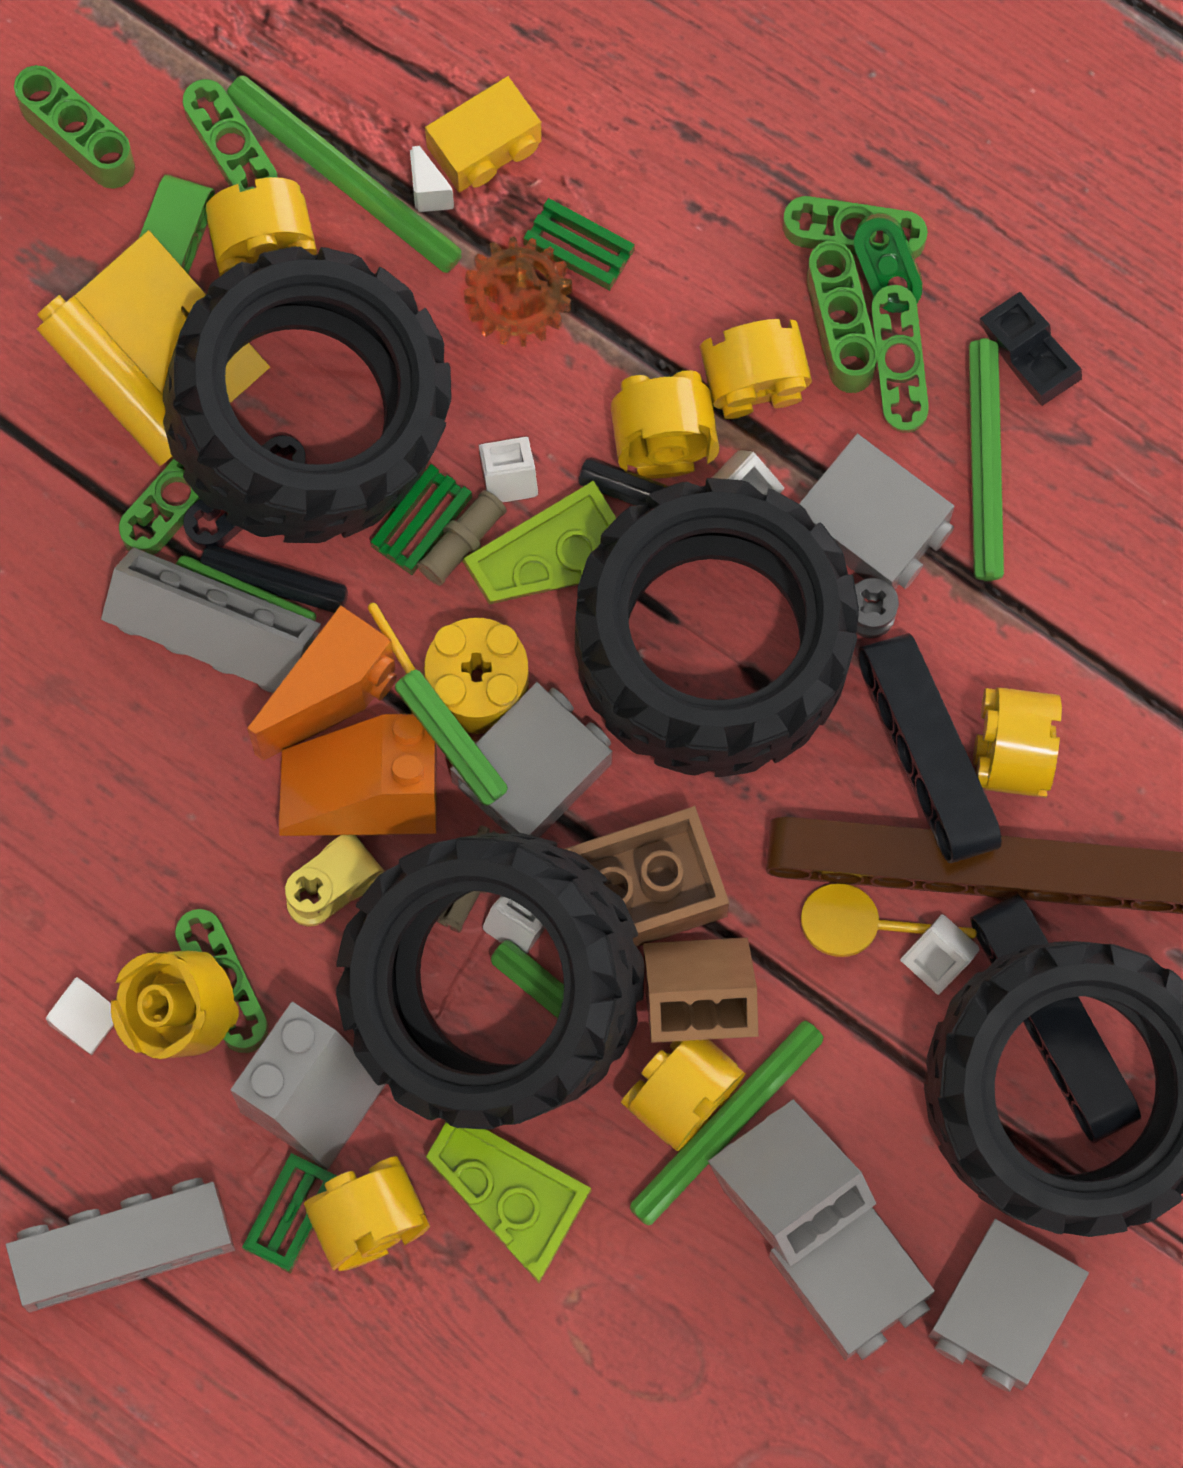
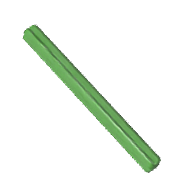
(344, 174)

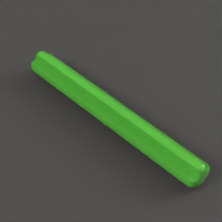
(986, 460)
(726, 1123)

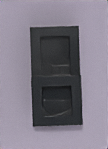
(1030, 349)

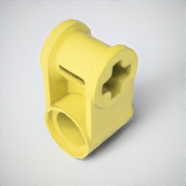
(338, 875)

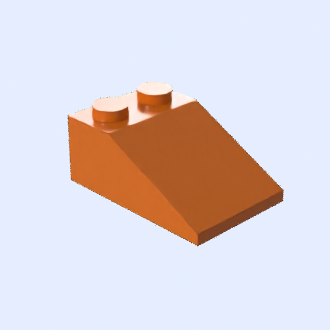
(328, 684)
(361, 781)

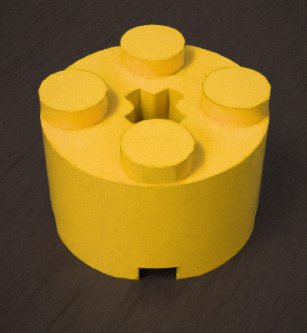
(258, 221)
(756, 366)
(664, 424)
(477, 646)
(1018, 741)
(173, 1004)
(683, 1090)
(366, 1214)

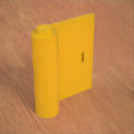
(124, 334)

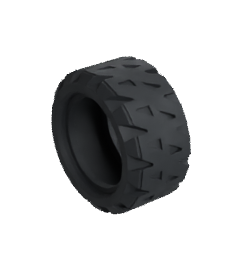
(339, 299)
(729, 524)
(385, 1000)
(963, 1075)

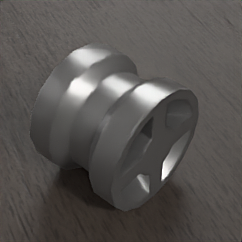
(871, 620)

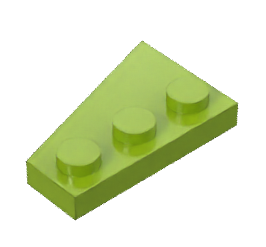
(543, 551)
(511, 1192)

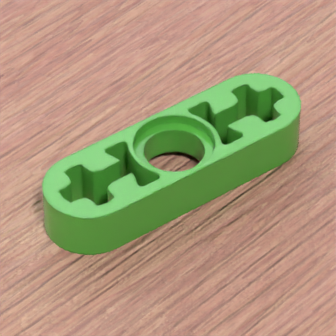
(229, 122)
(821, 208)
(881, 323)
(142, 513)
(219, 941)

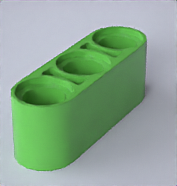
(67, 106)
(179, 217)
(846, 295)

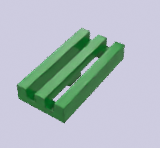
(591, 230)
(446, 485)
(270, 1253)

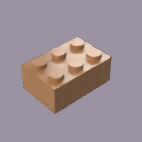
(661, 874)

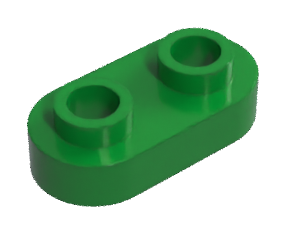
(888, 260)

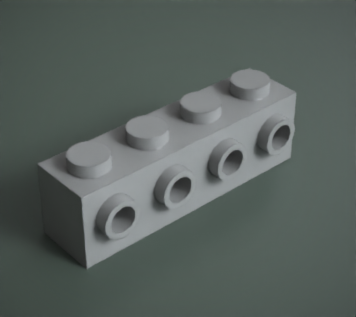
(206, 619)
(120, 1245)

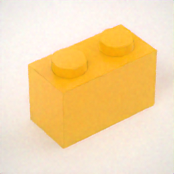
(484, 135)

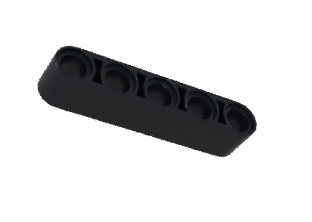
(929, 748)
(1063, 1031)

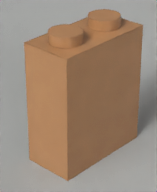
(700, 990)

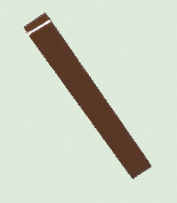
(1021, 866)

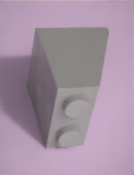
(306, 1086)

